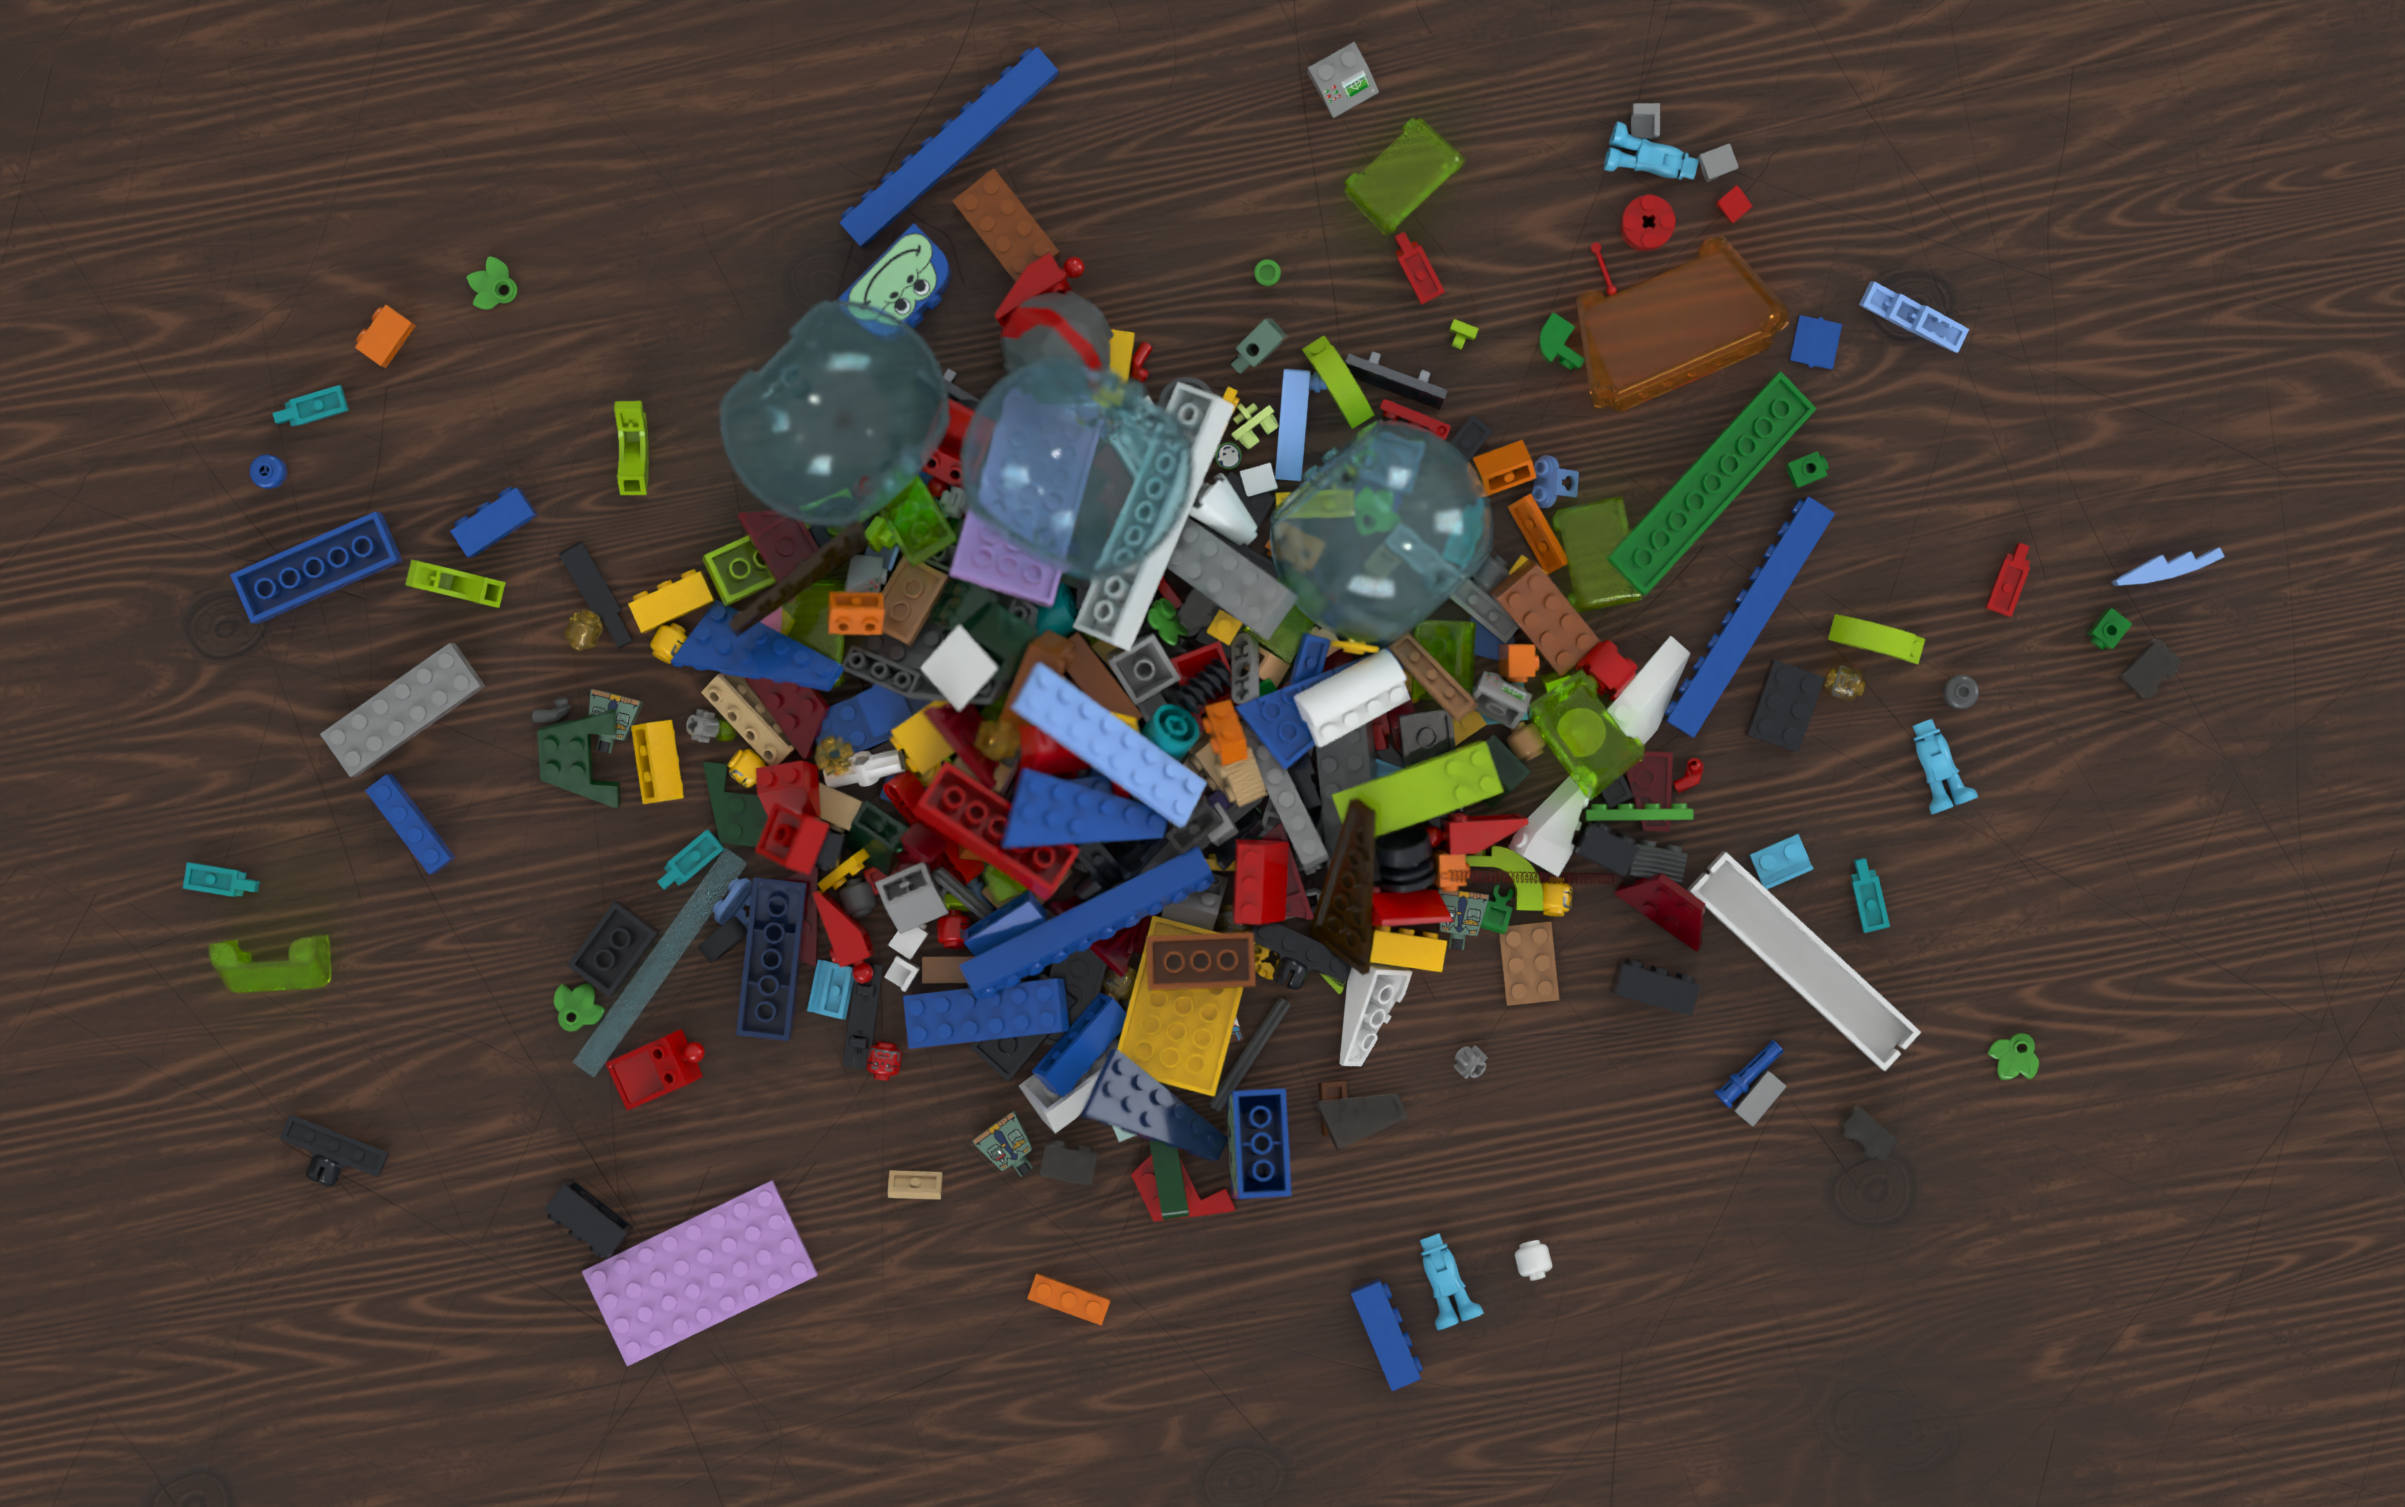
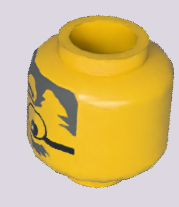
(668, 642)
(744, 766)
(1556, 897)

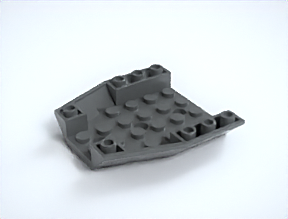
(899, 666)

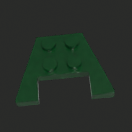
(567, 756)
(737, 815)

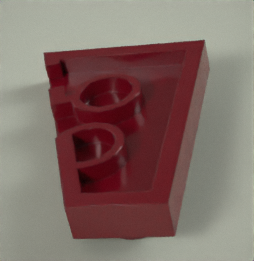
(1652, 784)

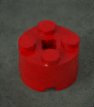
(1647, 207)
(1608, 669)

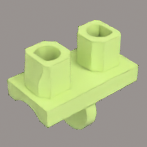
(1245, 433)

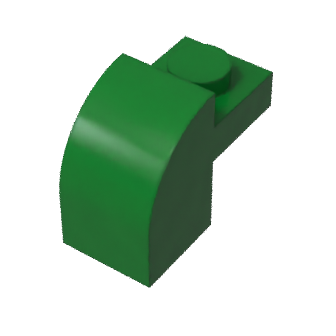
(1552, 341)

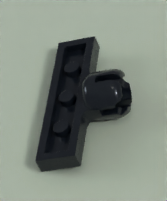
(1103, 871)
(1298, 955)
(332, 1151)

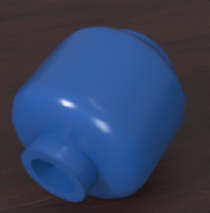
(276, 474)

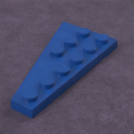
(754, 654)
(1278, 720)
(1064, 813)

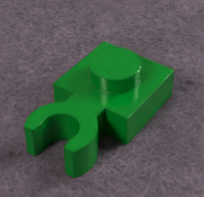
(1496, 913)

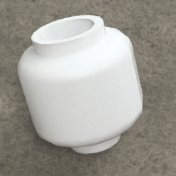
(1533, 1260)

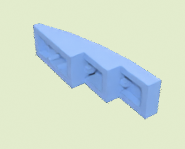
(1914, 317)
(1292, 424)
(2160, 569)

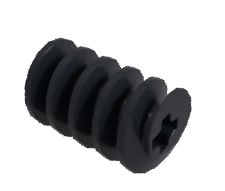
(1204, 685)

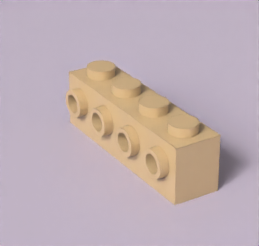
(749, 716)

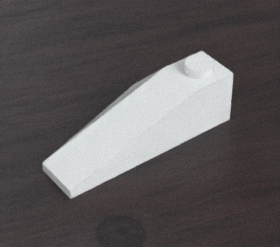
(1646, 698)
(1552, 828)
(1368, 1006)
(1061, 1111)

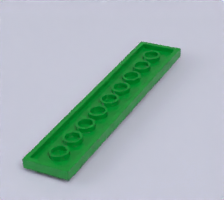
(1711, 483)

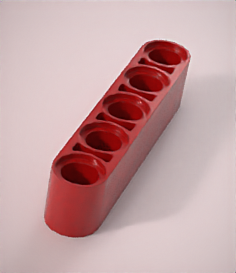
(905, 792)

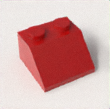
(791, 785)
(792, 838)

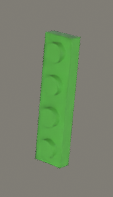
(1650, 812)

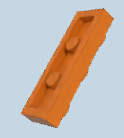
(1538, 534)
(1069, 1299)

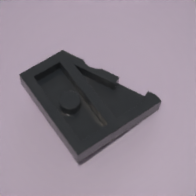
(1249, 829)
(1136, 854)

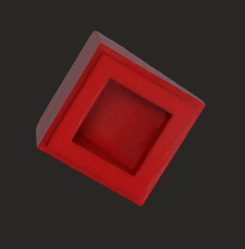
(1734, 204)

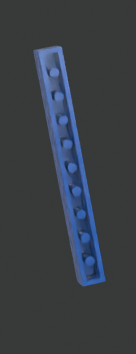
(949, 147)
(1749, 616)
(1087, 923)

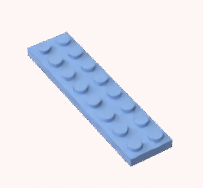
(1109, 745)

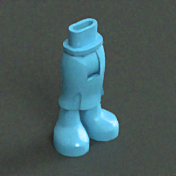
(1650, 156)
(1939, 766)
(1445, 1281)

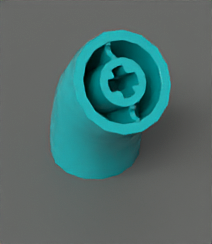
(1060, 616)
(1172, 730)

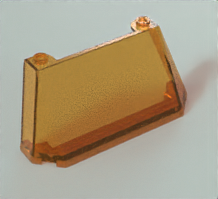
(1676, 327)

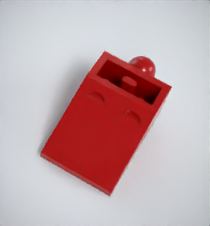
(1040, 278)
(947, 459)
(1194, 661)
(1473, 833)
(847, 936)
(656, 1069)

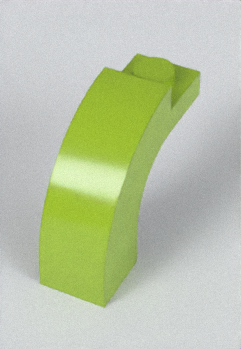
(1338, 381)
(633, 448)
(455, 583)
(1876, 638)
(1527, 895)

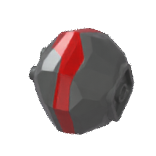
(1056, 326)

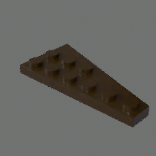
(807, 573)
(1345, 903)

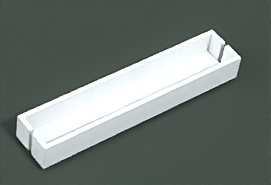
(1803, 961)

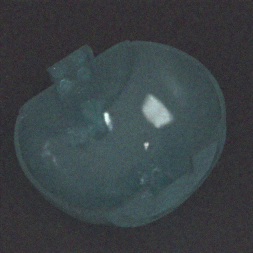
(837, 416)
(1056, 472)
(1371, 546)

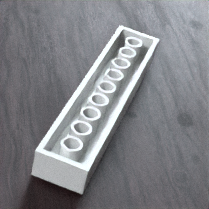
(1119, 603)

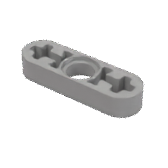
(1238, 661)

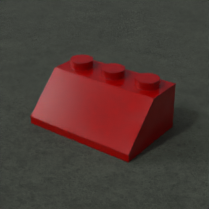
(1047, 755)
(1260, 881)
(1408, 907)

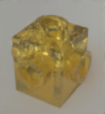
(998, 739)
(834, 765)

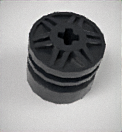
(1405, 860)

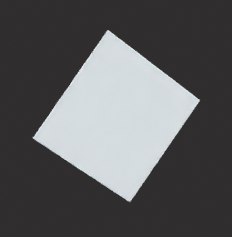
(959, 668)

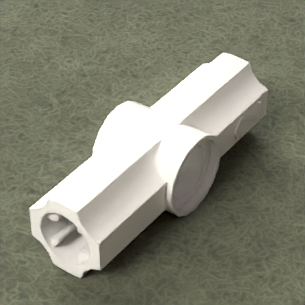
(868, 768)

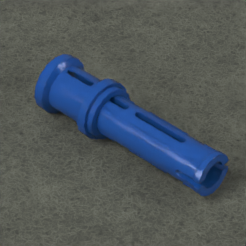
(1740, 1082)

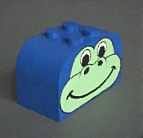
(904, 279)
(1258, 1143)

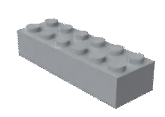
(1230, 579)
(402, 710)

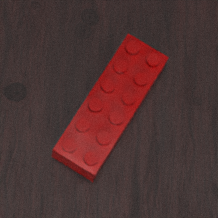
(978, 823)

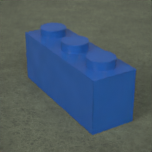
(493, 522)
(1005, 923)

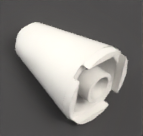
(1223, 511)

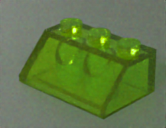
(1452, 647)

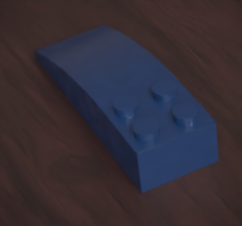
(772, 959)

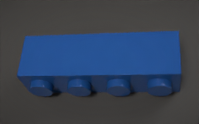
(410, 824)
(1081, 1045)
(1385, 1334)

